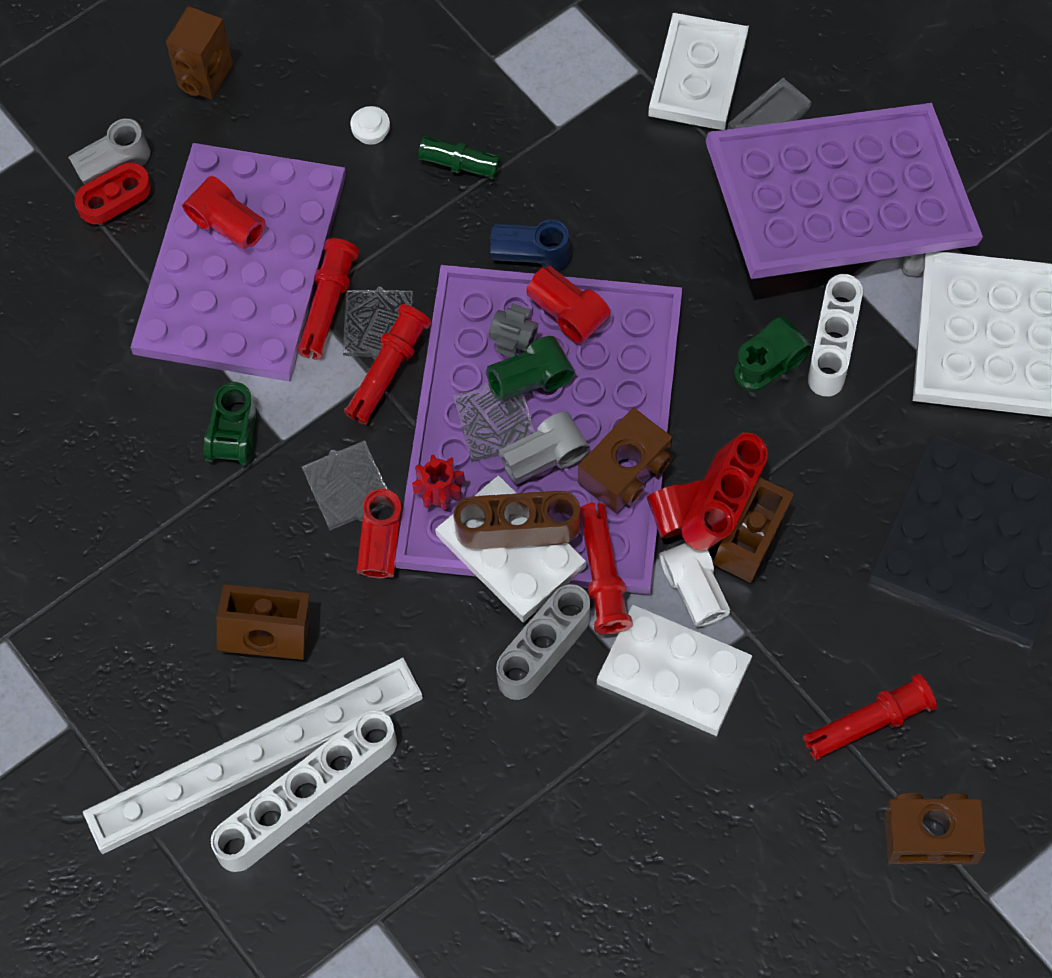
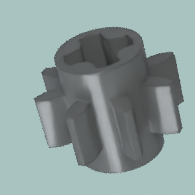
(513, 330)

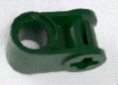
(770, 354)
(231, 432)

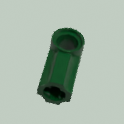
(539, 366)

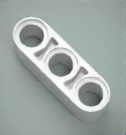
(838, 318)

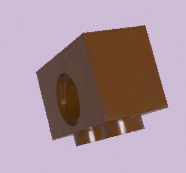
(199, 53)
(631, 438)
(749, 541)
(263, 621)
(912, 844)

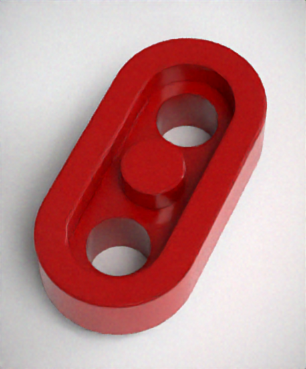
(112, 193)

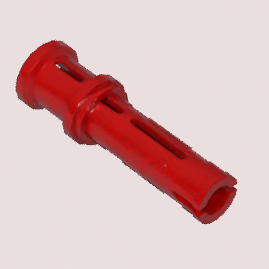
(330, 282)
(396, 347)
(606, 586)
(888, 709)

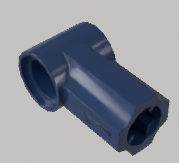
(529, 244)

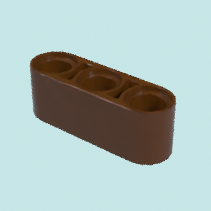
(534, 506)

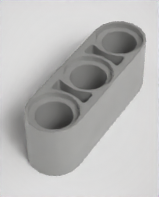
(546, 622)

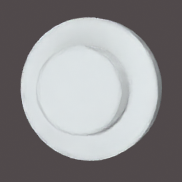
(370, 125)

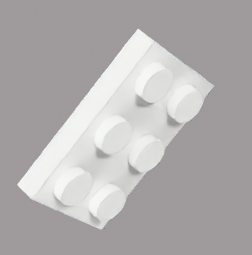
(698, 71)
(516, 575)
(674, 670)

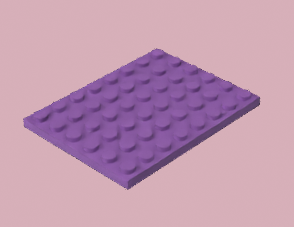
(615, 368)

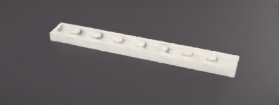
(247, 757)

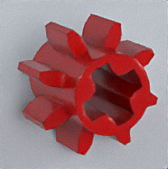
(441, 492)

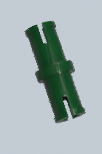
(459, 157)

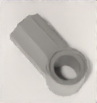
(111, 151)
(554, 443)

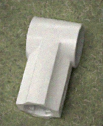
(693, 576)

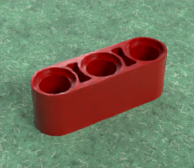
(712, 503)

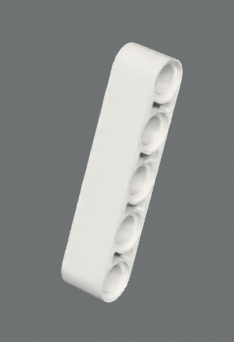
(295, 810)

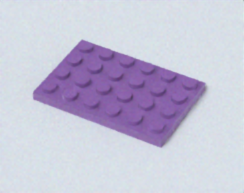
(842, 190)
(232, 304)

